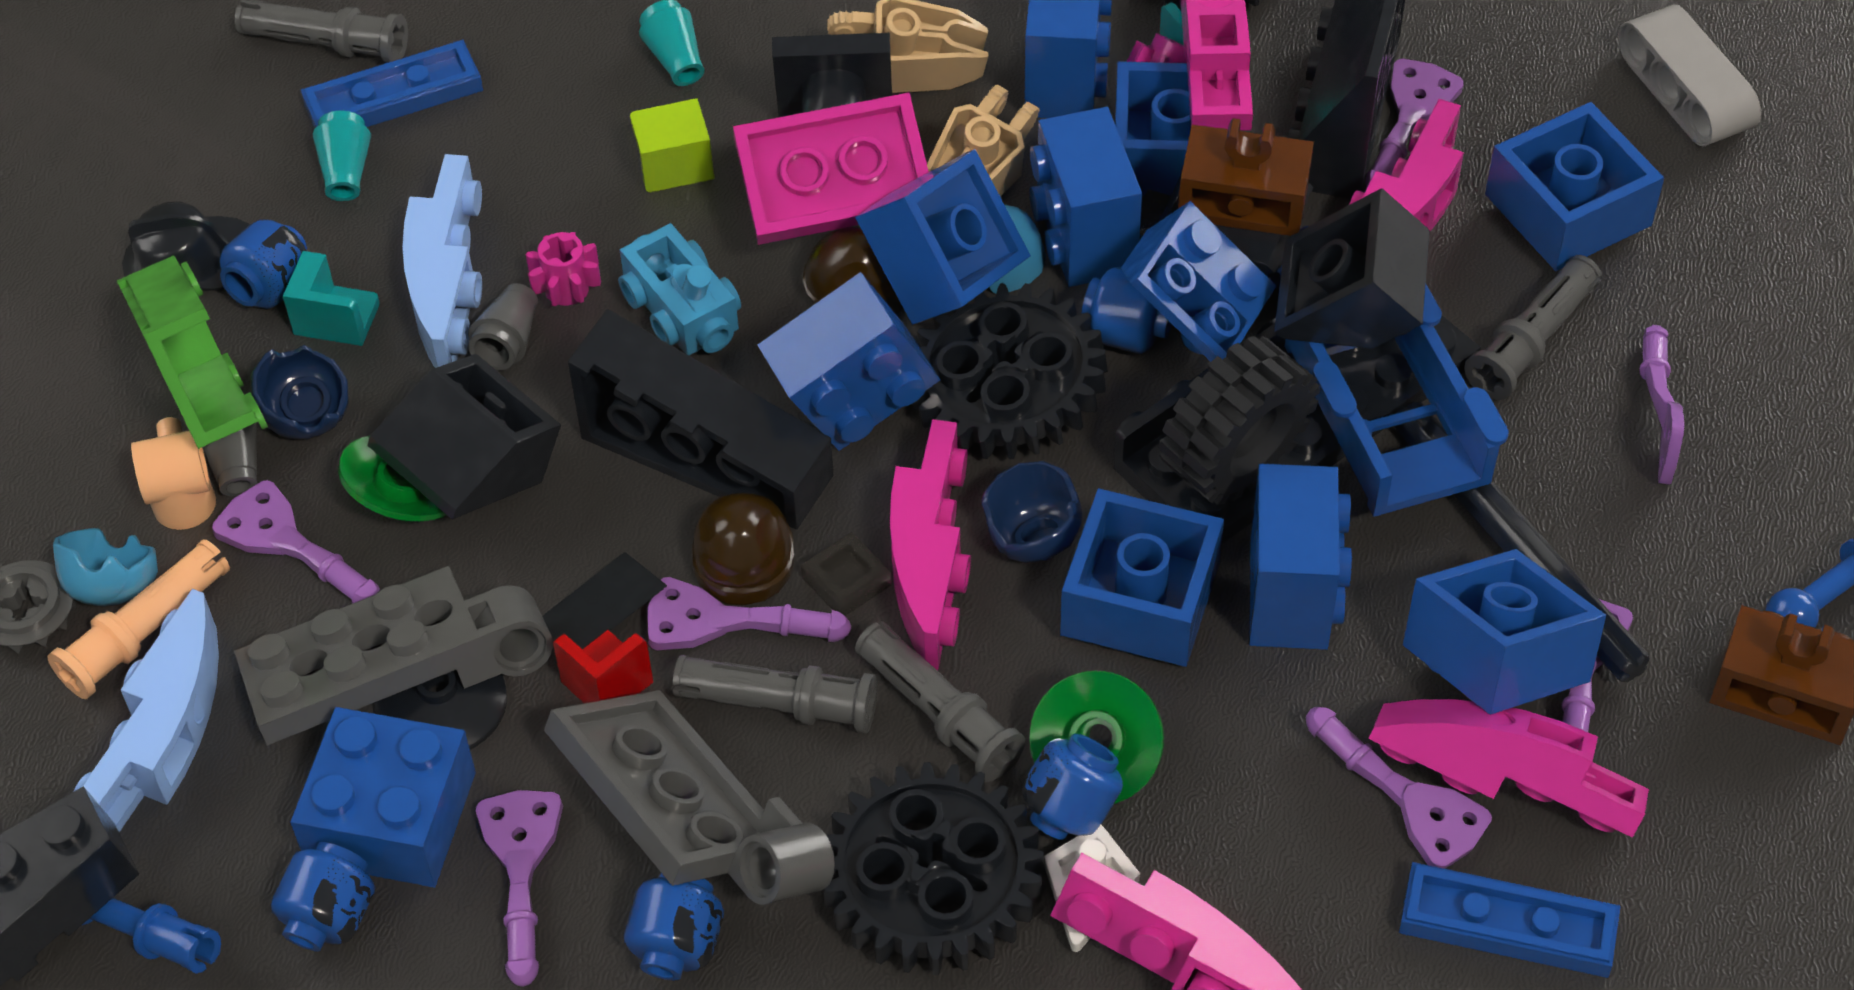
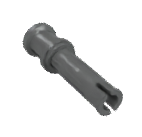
(344, 30)
(1521, 340)
(805, 694)
(958, 716)

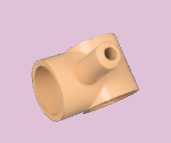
(174, 476)

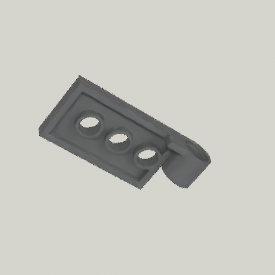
(478, 637)
(685, 800)

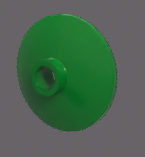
(380, 487)
(1107, 700)

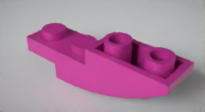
(1217, 62)
(1431, 173)
(927, 545)
(1537, 752)
(1166, 930)

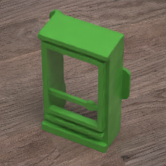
(177, 334)

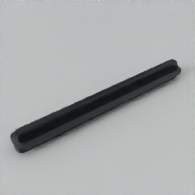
(1513, 531)

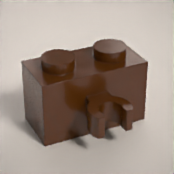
(1247, 178)
(1788, 674)

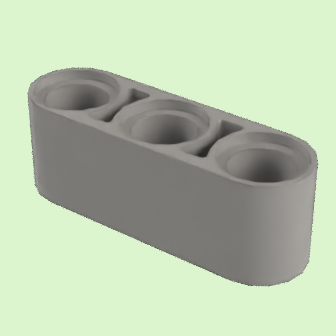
(1689, 75)

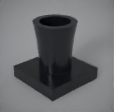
(830, 70)

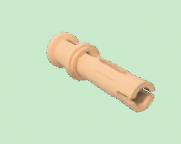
(118, 635)

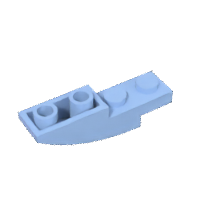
(440, 262)
(169, 709)

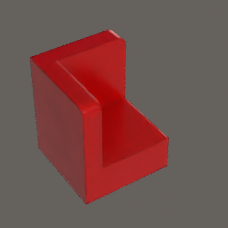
(604, 667)

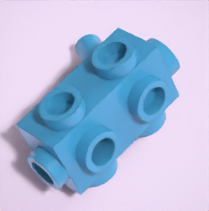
(679, 290)

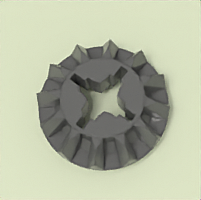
(50, 603)

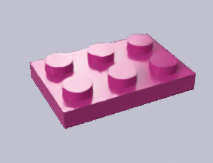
(827, 165)

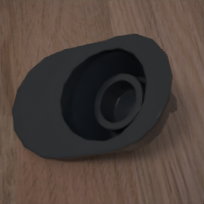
(187, 235)

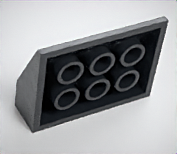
(1347, 90)

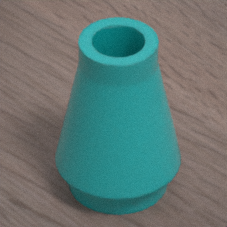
(672, 39)
(342, 151)

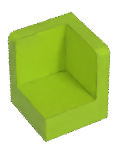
(673, 145)

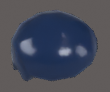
(299, 392)
(1032, 511)

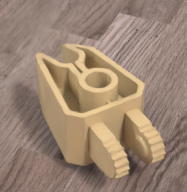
(928, 43)
(996, 142)

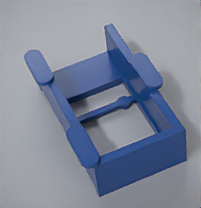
(1426, 469)

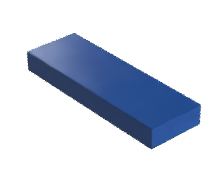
(398, 86)
(1510, 919)

